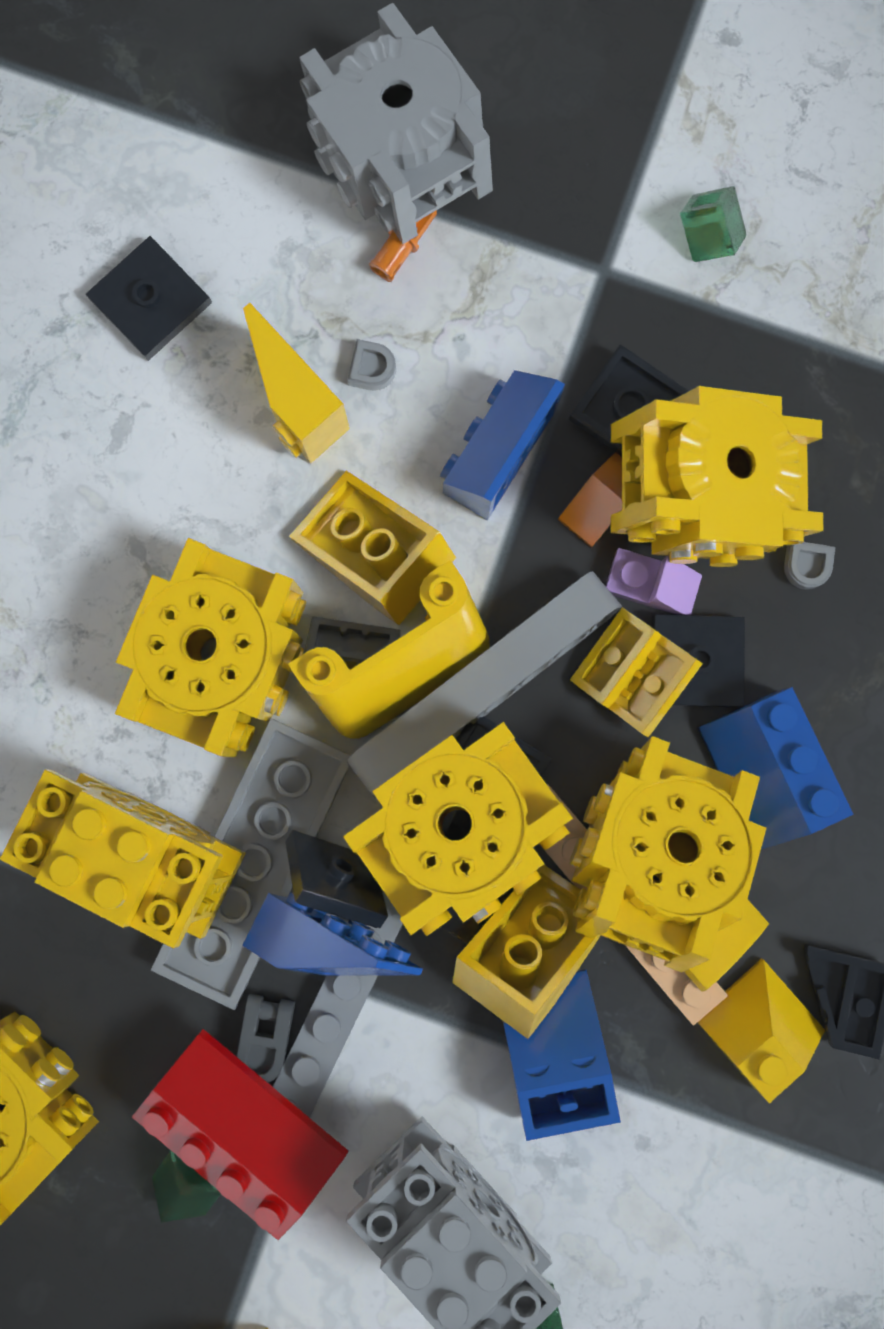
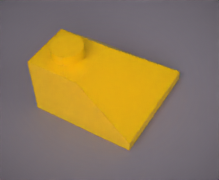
(764, 1030)

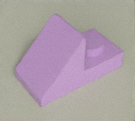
(653, 582)

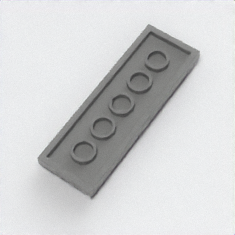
(282, 790)

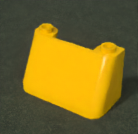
(403, 671)

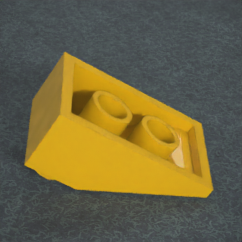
(304, 406)
(372, 545)
(525, 953)

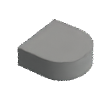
(371, 366)
(808, 564)

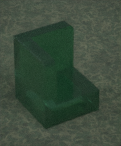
(713, 224)
(181, 1190)

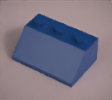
(501, 441)
(778, 744)

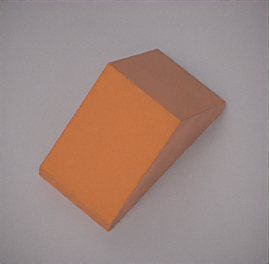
(594, 504)

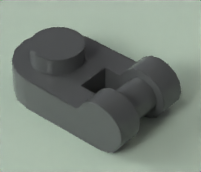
(265, 1051)

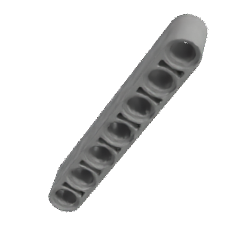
(487, 680)

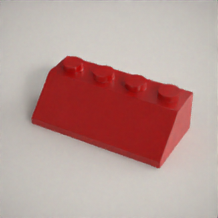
(241, 1135)

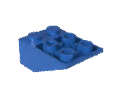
(322, 943)
(564, 1068)

